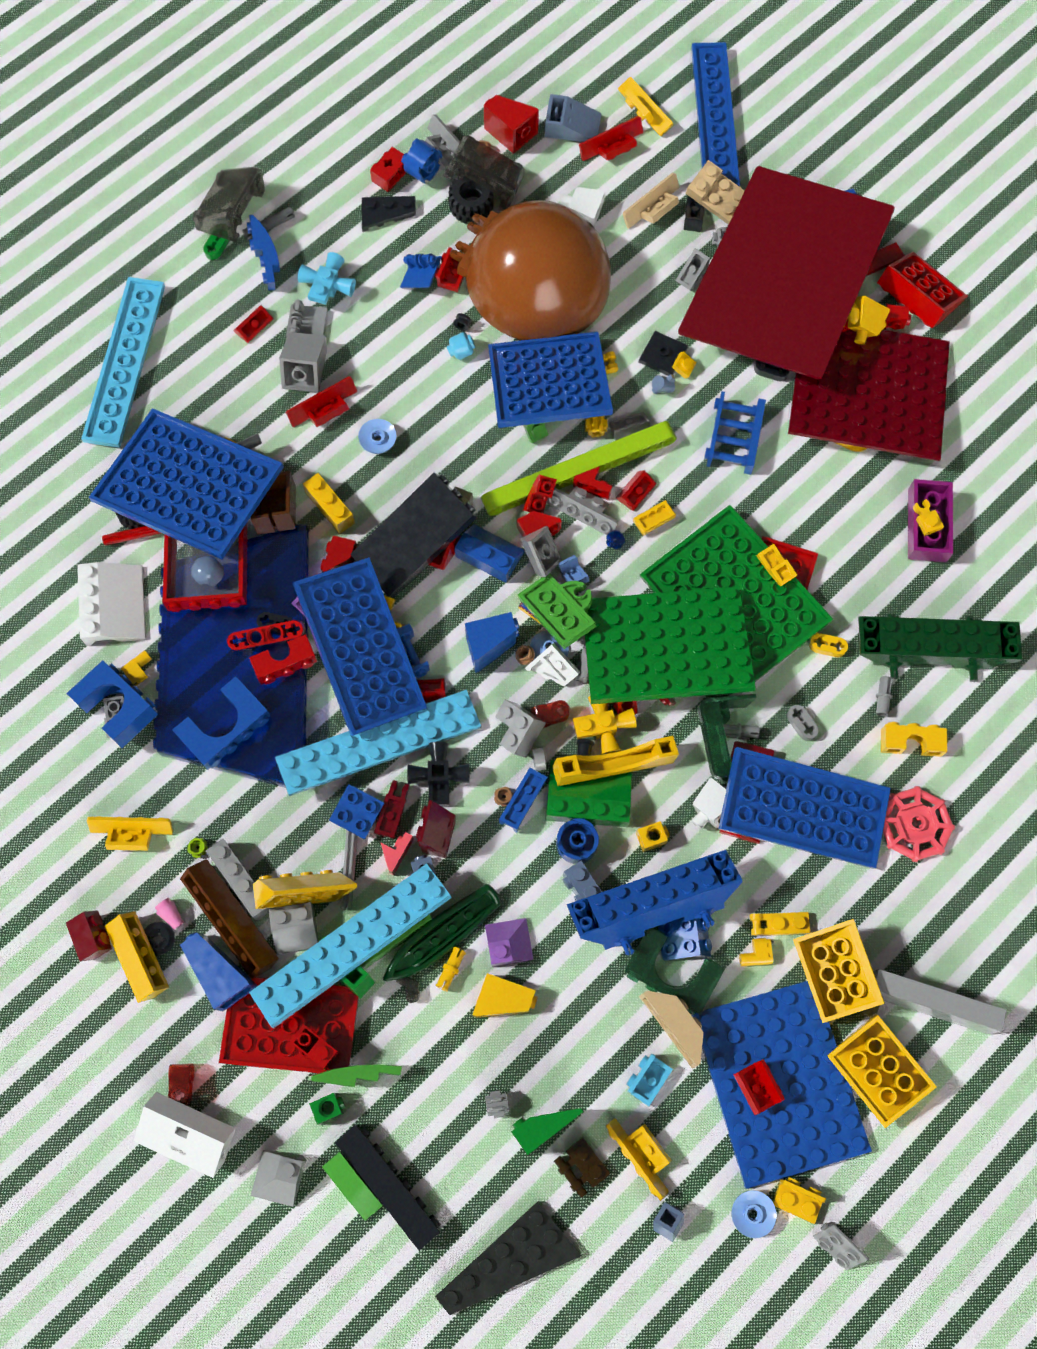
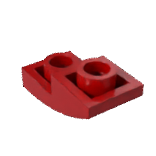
(539, 493)

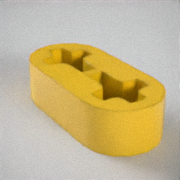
(828, 643)

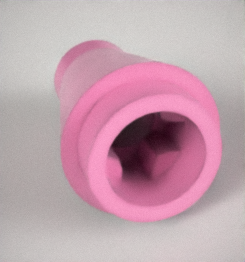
(168, 912)

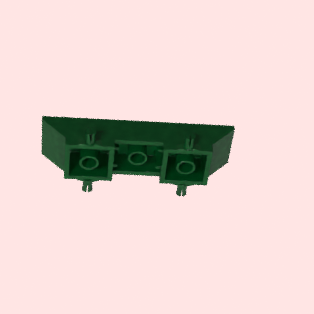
(952, 642)

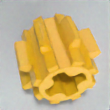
(596, 426)

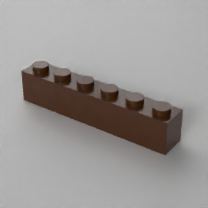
(229, 918)

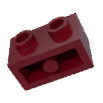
(88, 935)

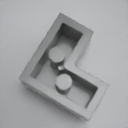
(522, 729)

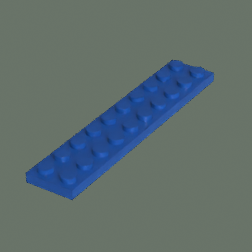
(715, 107)

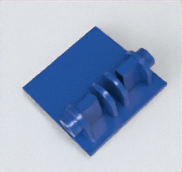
(420, 270)
(356, 811)

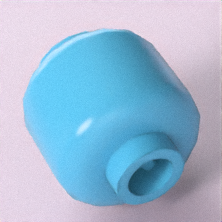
(461, 346)

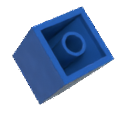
(490, 638)

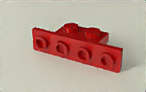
(613, 141)
(323, 405)

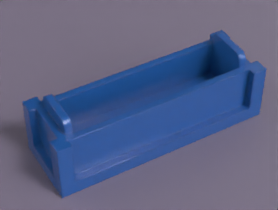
(523, 799)

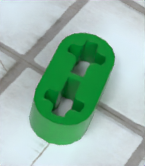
(218, 244)

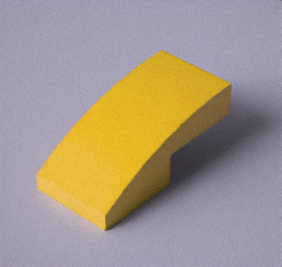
(776, 566)

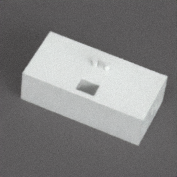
(184, 1134)

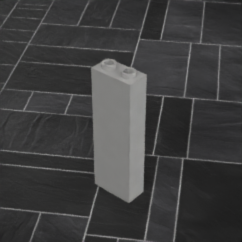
(940, 1003)

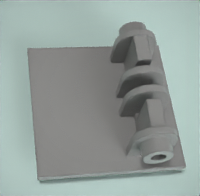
(306, 319)
(839, 1246)

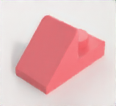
(395, 857)

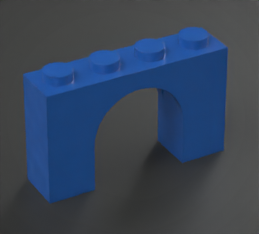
(104, 681)
(211, 749)

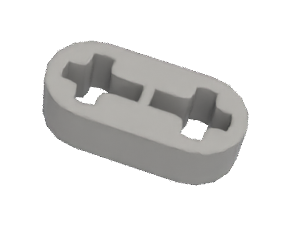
(806, 720)
(539, 759)

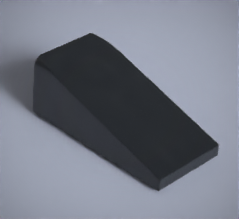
(693, 216)

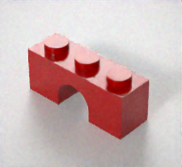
(300, 657)

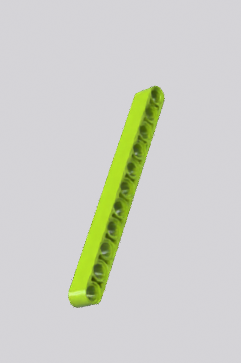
(605, 457)

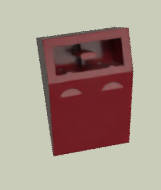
(436, 831)

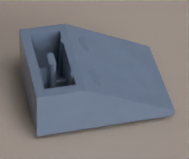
(570, 119)

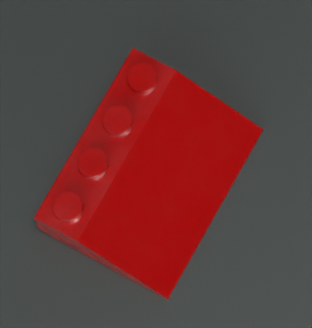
(921, 289)

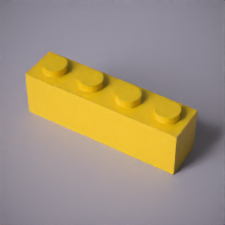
(136, 956)

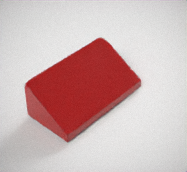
(253, 324)
(636, 490)
(432, 689)

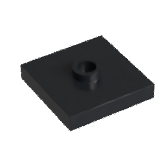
(662, 353)

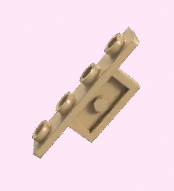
(654, 203)

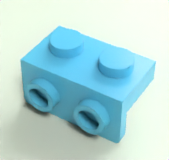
(649, 1079)

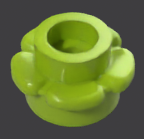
(197, 842)

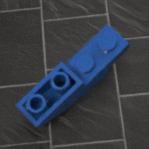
(264, 249)

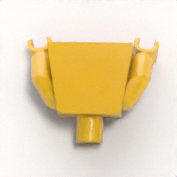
(867, 318)

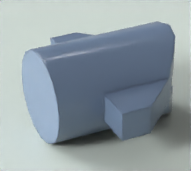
(663, 384)

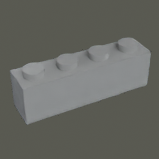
(236, 876)

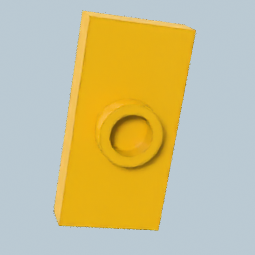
(654, 517)

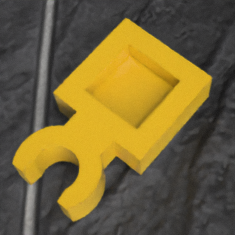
(927, 521)

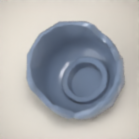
(207, 571)

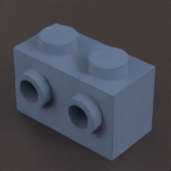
(580, 881)

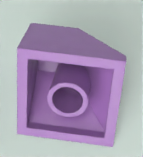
(509, 942)

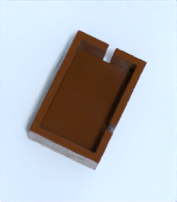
(277, 507)

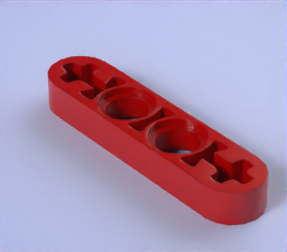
(265, 632)

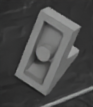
(693, 269)

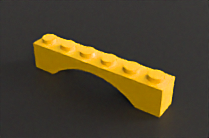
(583, 768)

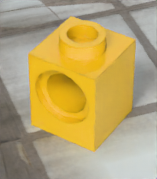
(648, 844)

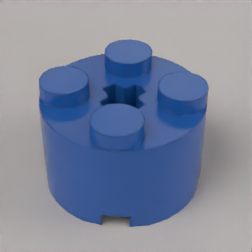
(422, 160)
(588, 837)

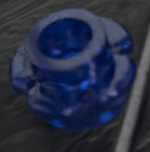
(615, 535)

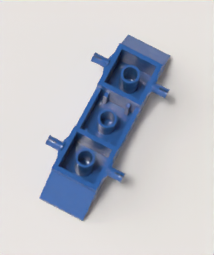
(630, 909)

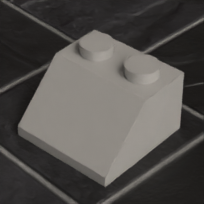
(293, 927)

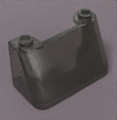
(487, 169)
(227, 201)

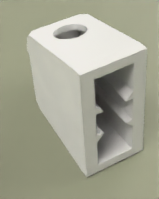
(585, 202)
(709, 804)

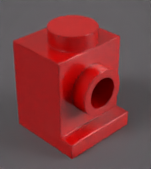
(897, 317)

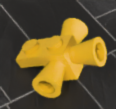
(604, 726)

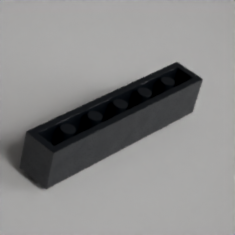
(388, 1187)

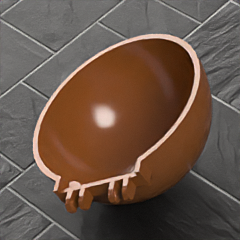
(535, 270)

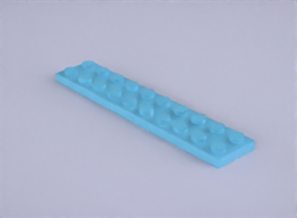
(123, 362)
(349, 754)
(349, 945)

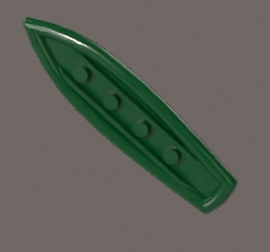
(443, 933)

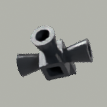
(438, 773)

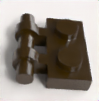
(586, 1162)

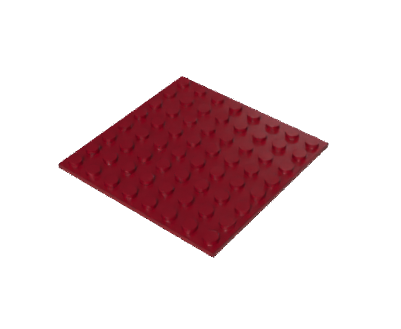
(877, 395)

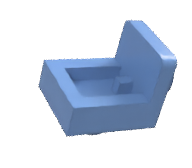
(572, 571)

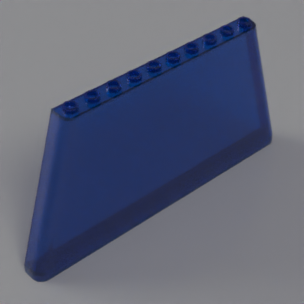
(199, 663)

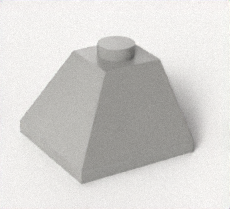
(278, 1178)

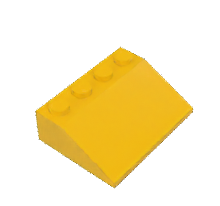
(301, 889)
(838, 971)
(881, 1070)

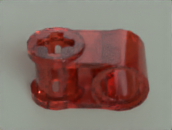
(549, 713)
(181, 1080)

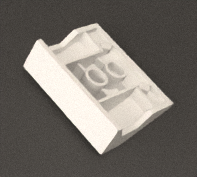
(111, 602)

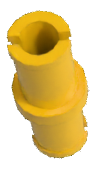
(450, 969)

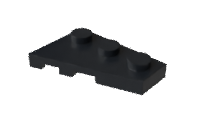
(385, 209)

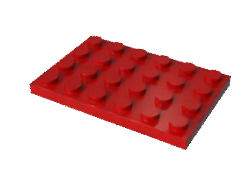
(254, 1043)

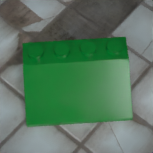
(597, 800)
(538, 1129)

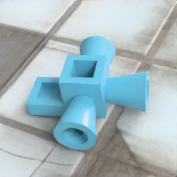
(326, 280)

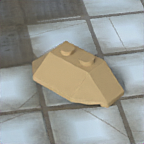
(677, 1023)

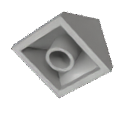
(541, 551)

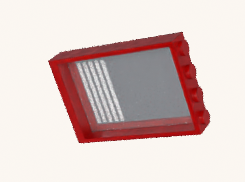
(184, 593)

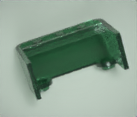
(712, 716)

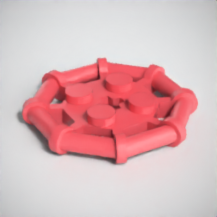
(926, 830)

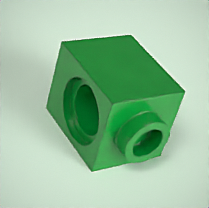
(318, 1112)

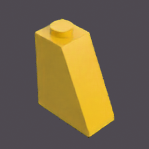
(503, 998)

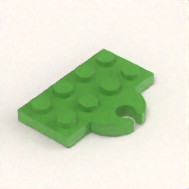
(559, 608)

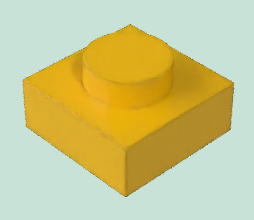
(684, 364)

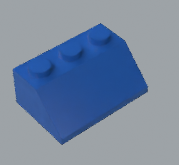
(488, 552)

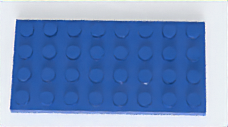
(359, 646)
(804, 808)

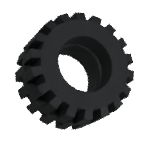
(466, 209)

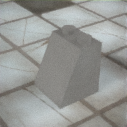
(303, 362)

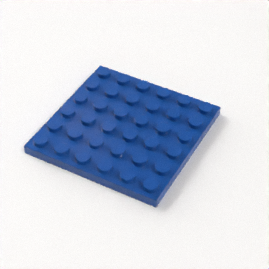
(549, 380)

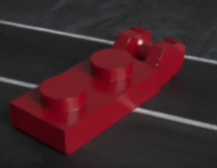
(391, 812)

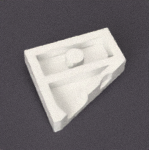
(554, 666)

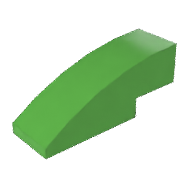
(352, 1185)

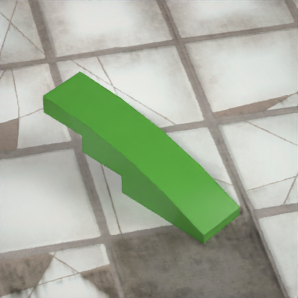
(347, 1075)

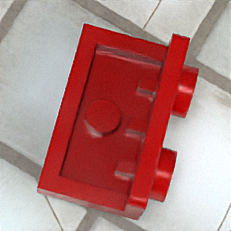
(447, 273)
(759, 1086)

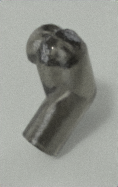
(411, 987)

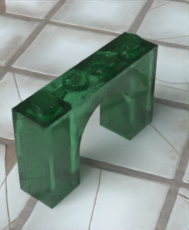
(694, 993)

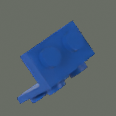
(685, 939)

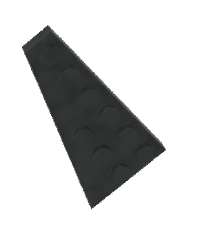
(519, 1254)

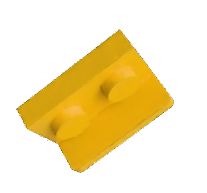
(798, 1200)

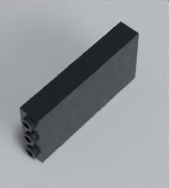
(416, 533)

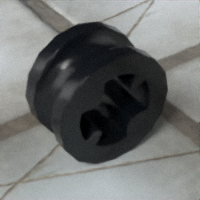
(462, 322)

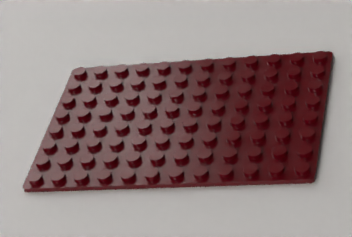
(787, 272)

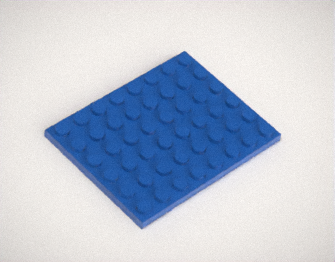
(186, 483)
(819, 1113)

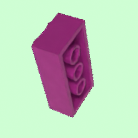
(937, 545)

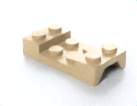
(715, 192)

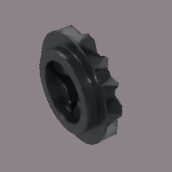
(167, 933)

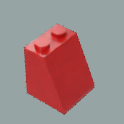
(510, 121)

